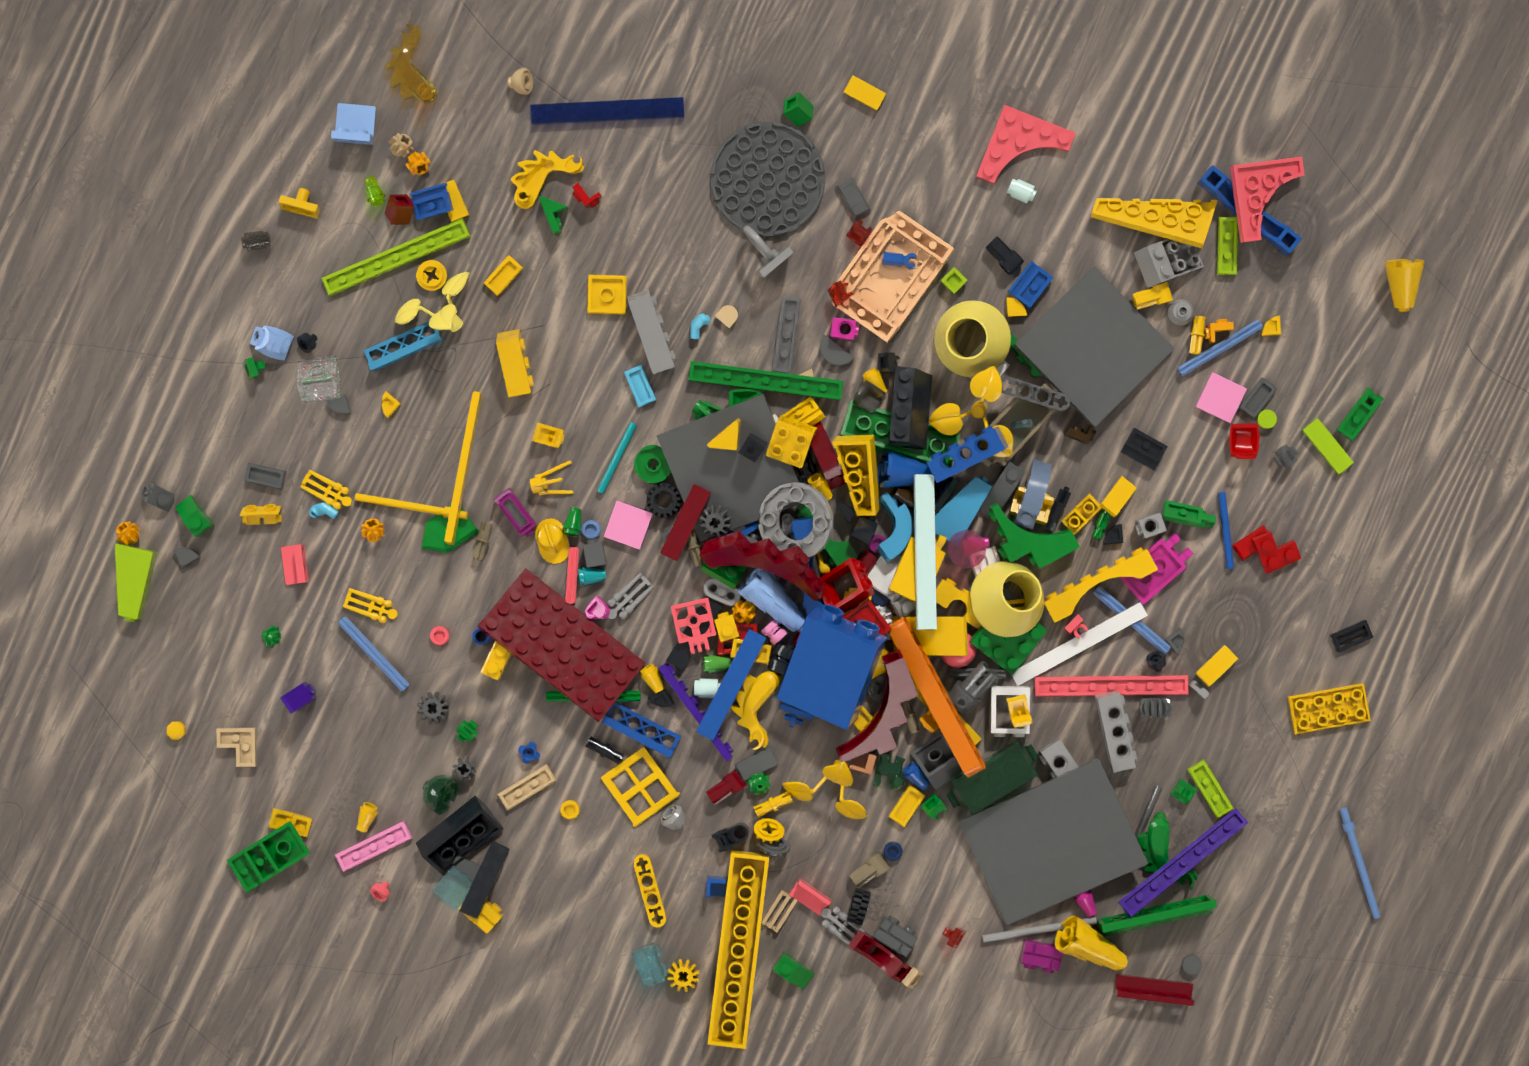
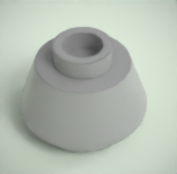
(1175, 309)
(673, 817)

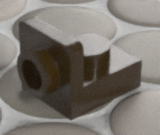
(1077, 434)

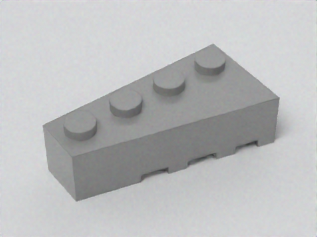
(651, 332)

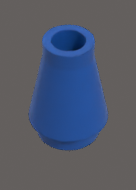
(915, 775)

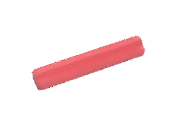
(572, 573)

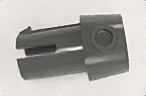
(967, 694)

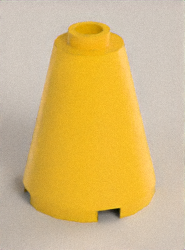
(1404, 281)

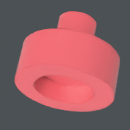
(380, 891)

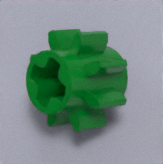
(467, 731)

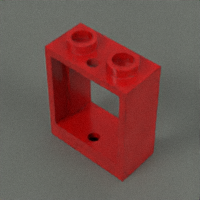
(864, 585)

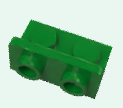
(725, 574)

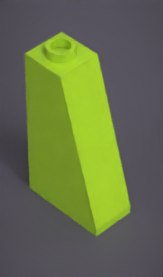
(133, 579)

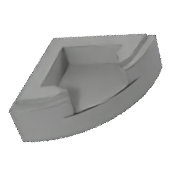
(1202, 692)

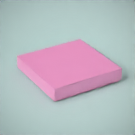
(1221, 397)
(628, 525)

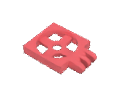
(697, 638)

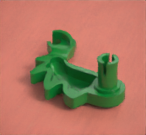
(1156, 847)

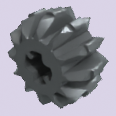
(710, 515)
(426, 707)
(1155, 708)

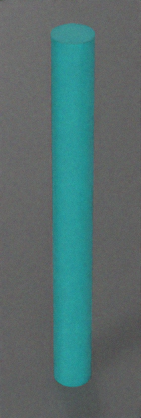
(616, 458)

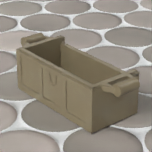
(1016, 411)

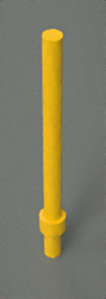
(408, 505)

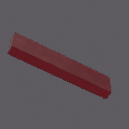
(685, 522)

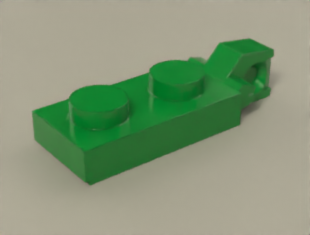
(1187, 515)

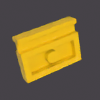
(806, 412)

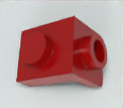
(580, 195)

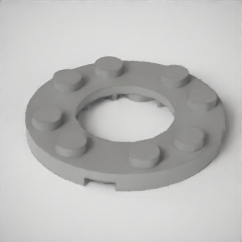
(811, 498)

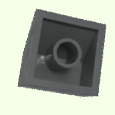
(937, 761)

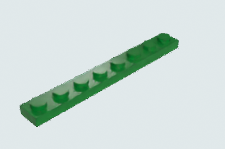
(765, 380)

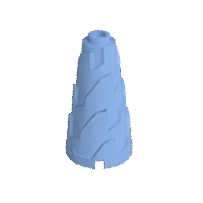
(771, 598)

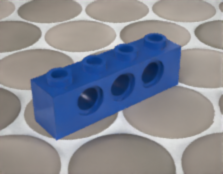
(991, 435)

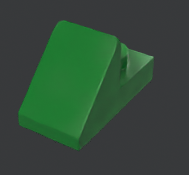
(552, 208)

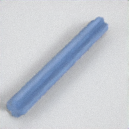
(1220, 347)
(1139, 626)
(373, 653)

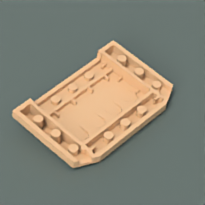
(885, 293)

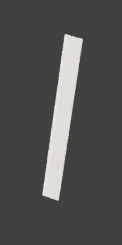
(1077, 645)

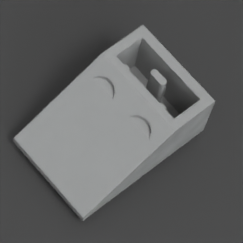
(1167, 261)

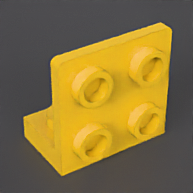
(790, 441)

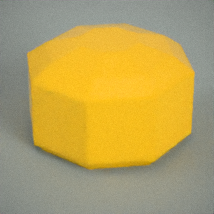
(176, 730)

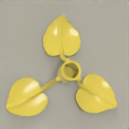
(446, 318)

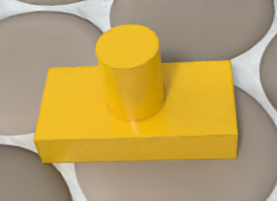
(300, 204)

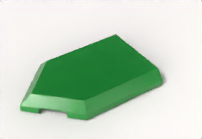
(436, 529)

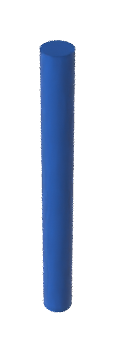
(1226, 530)

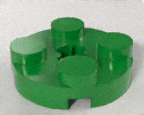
(644, 458)

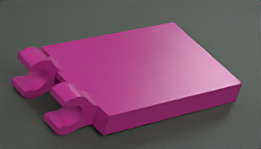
(1169, 565)

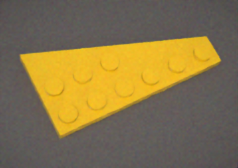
(1160, 217)

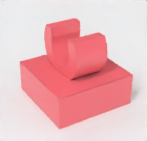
(1074, 625)

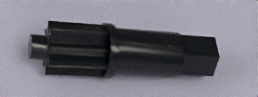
(1058, 507)

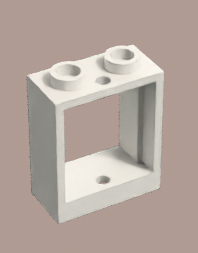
(1007, 690)

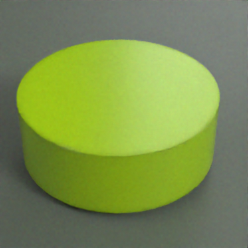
(1266, 419)

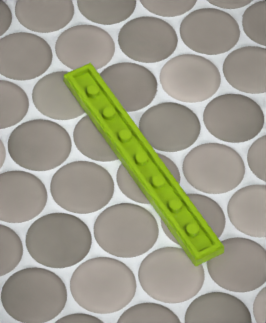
(396, 257)

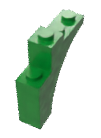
(1019, 542)

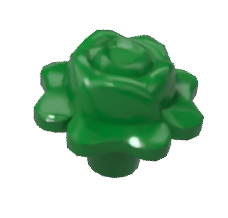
(271, 636)
(759, 783)

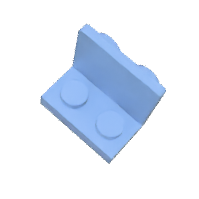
(354, 124)

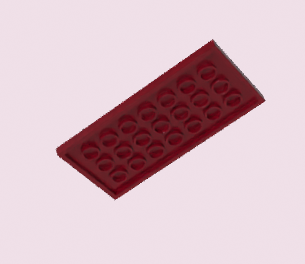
(561, 645)

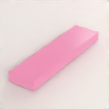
(373, 846)

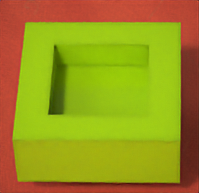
(954, 280)

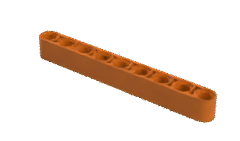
(936, 697)

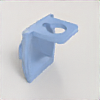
(272, 342)

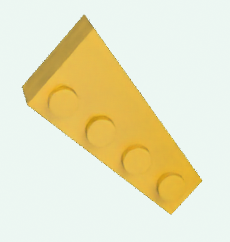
(859, 467)

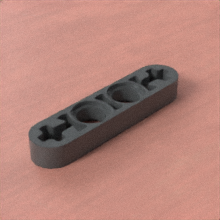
(1034, 390)

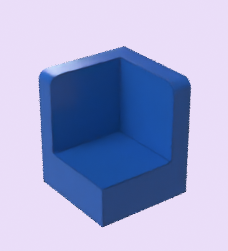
(716, 886)

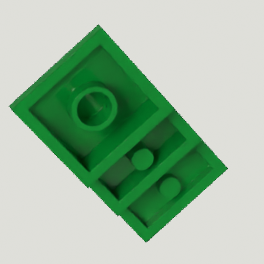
(268, 856)

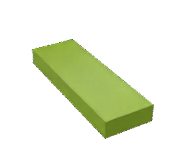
(1227, 245)
(1327, 446)
(1210, 789)

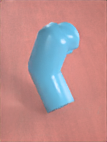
(697, 323)
(321, 509)

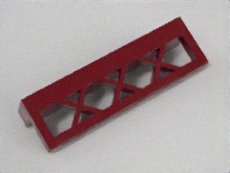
(1154, 989)

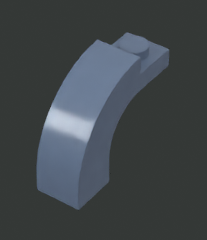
(1034, 494)

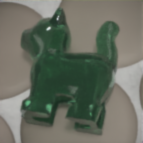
(887, 768)

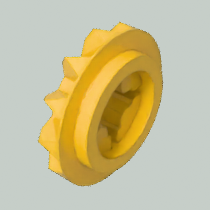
(429, 266)
(773, 826)

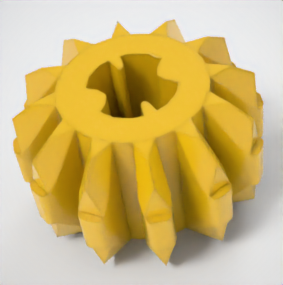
(691, 975)

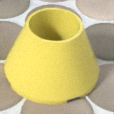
(997, 338)
(991, 607)

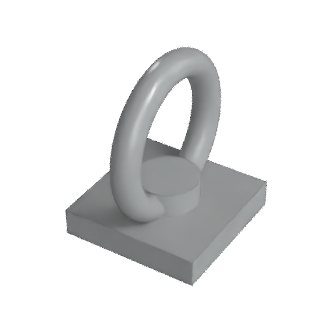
(770, 258)

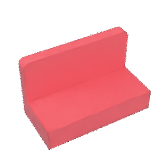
(294, 564)
(809, 896)

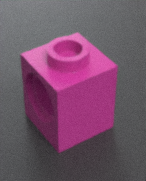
(835, 330)

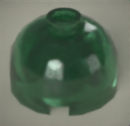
(439, 792)

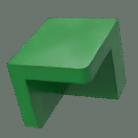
(798, 109)

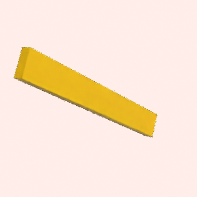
(463, 468)

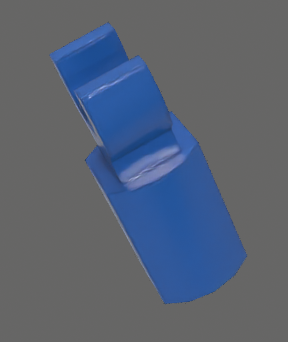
(898, 259)

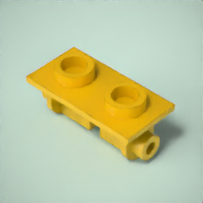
(270, 513)

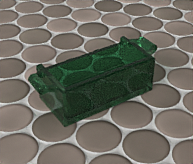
(1003, 773)

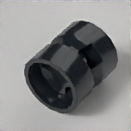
(782, 658)

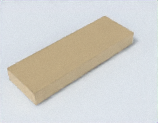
(527, 787)

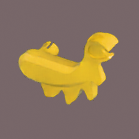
(532, 180)
(751, 698)

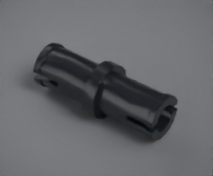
(605, 750)

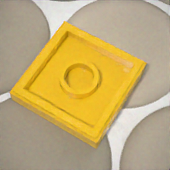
(607, 294)

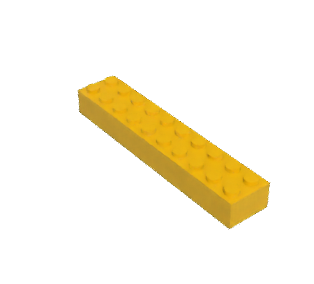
(738, 949)

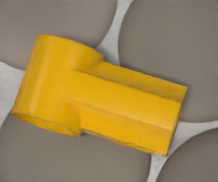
(1156, 295)

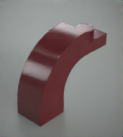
(827, 457)
(880, 955)

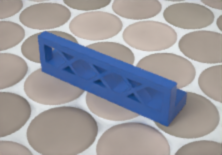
(639, 736)

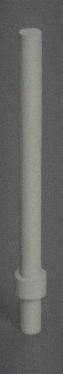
(1030, 931)

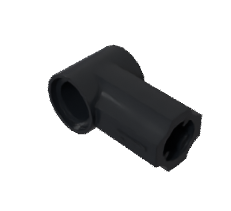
(1007, 258)

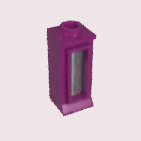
(516, 512)

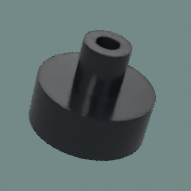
(307, 342)
(1156, 660)

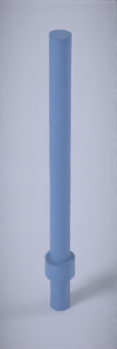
(1349, 827)

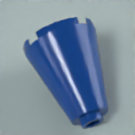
(899, 470)

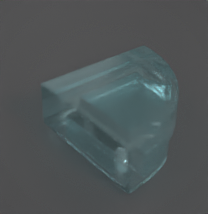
(1021, 424)

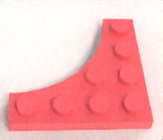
(1017, 134)
(1253, 188)

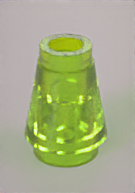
(374, 193)

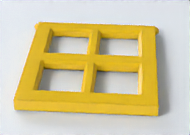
(640, 786)

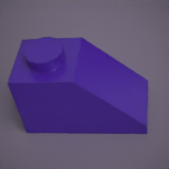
(299, 697)

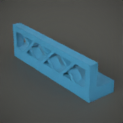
(402, 353)

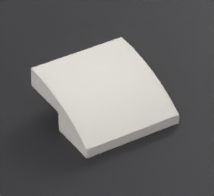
(883, 573)

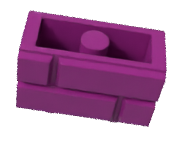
(1040, 955)

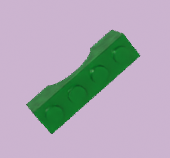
(838, 551)

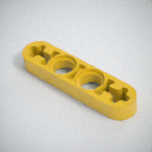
(649, 890)

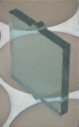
(453, 887)

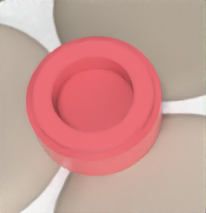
(439, 635)

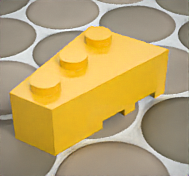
(514, 363)

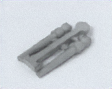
(618, 596)
(826, 913)

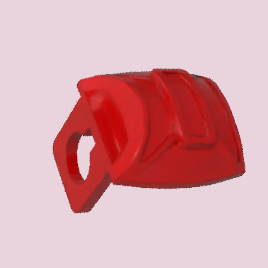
(1244, 440)

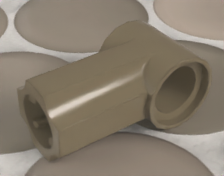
(873, 867)

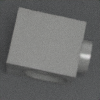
(1156, 519)

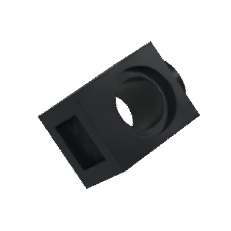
(752, 447)

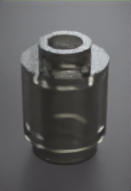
(256, 240)

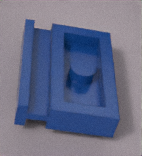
(431, 201)
(1030, 284)

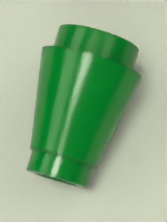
(573, 522)

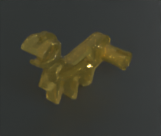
(405, 73)

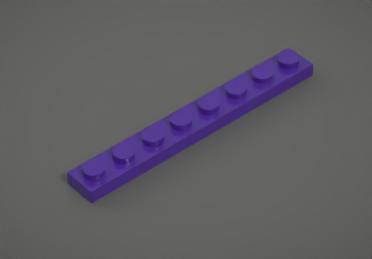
(1183, 862)

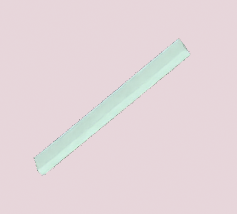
(925, 551)

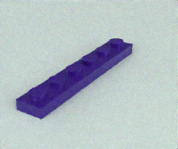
(691, 703)

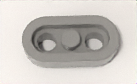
(721, 592)

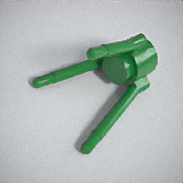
(702, 409)

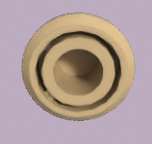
(521, 81)

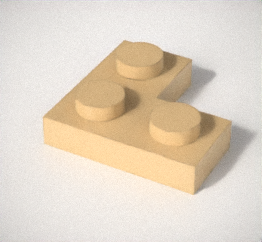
(243, 740)

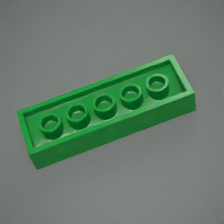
(877, 424)
(1157, 915)

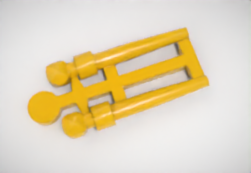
(346, 501)
(392, 613)

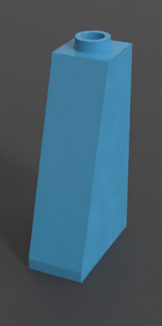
(962, 508)

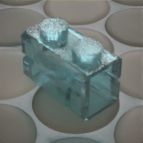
(649, 965)

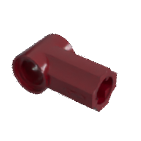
(729, 785)

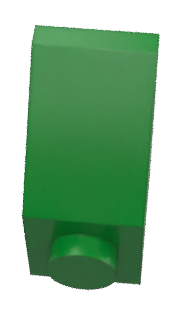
(194, 516)
(792, 970)

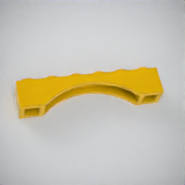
(1136, 566)

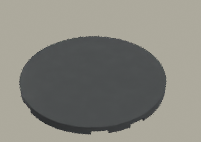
(768, 178)

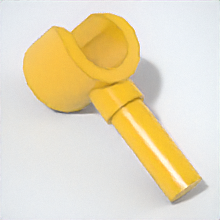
(824, 568)

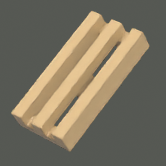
(782, 920)

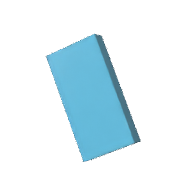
(640, 386)

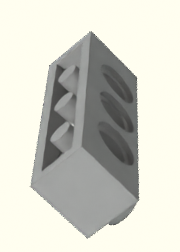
(1105, 703)
(1051, 752)

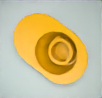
(551, 541)

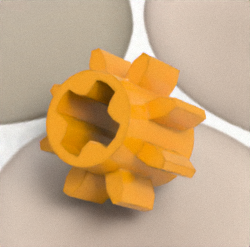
(418, 163)
(372, 530)
(127, 533)
(744, 611)

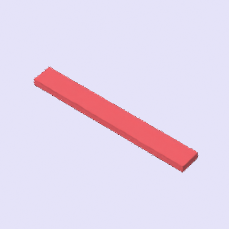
(1102, 684)

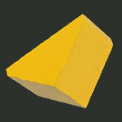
(728, 438)

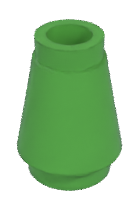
(715, 664)

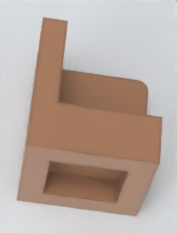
(863, 763)

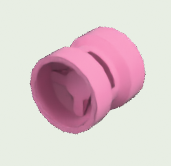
(771, 628)

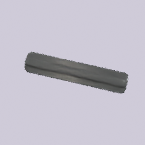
(964, 672)

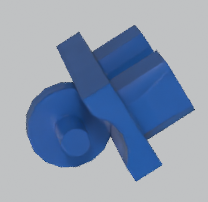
(795, 711)

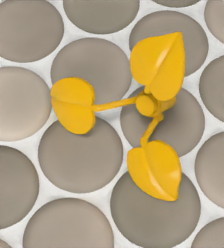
(983, 385)
(837, 773)

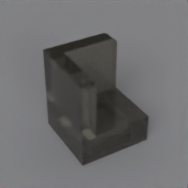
(868, 397)

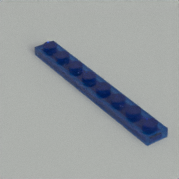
(607, 111)

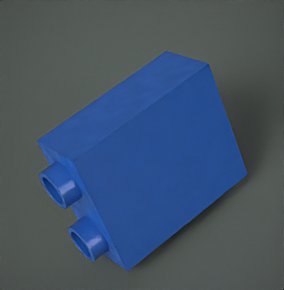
(832, 666)

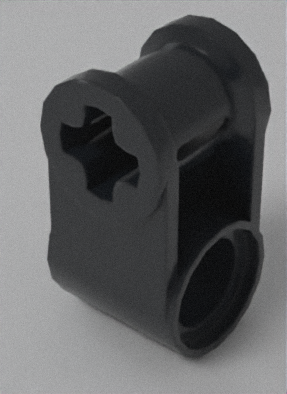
(729, 836)

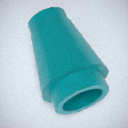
(591, 575)

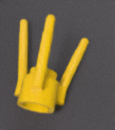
(539, 483)

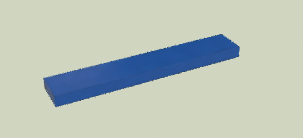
(731, 684)

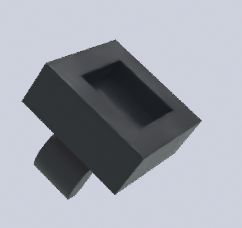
(886, 362)

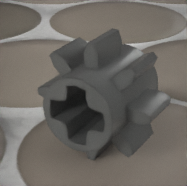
(1285, 456)
(459, 771)

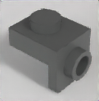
(157, 496)

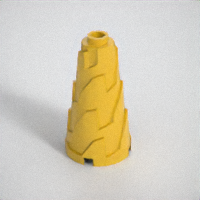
(1088, 944)

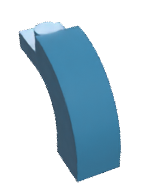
(901, 528)

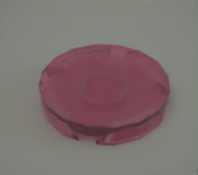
(966, 549)

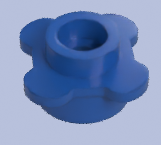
(526, 758)

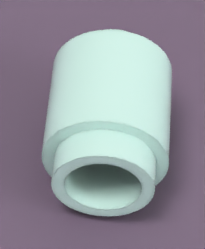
(1022, 191)
(706, 688)

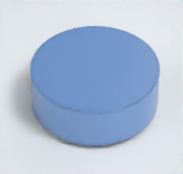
(591, 529)

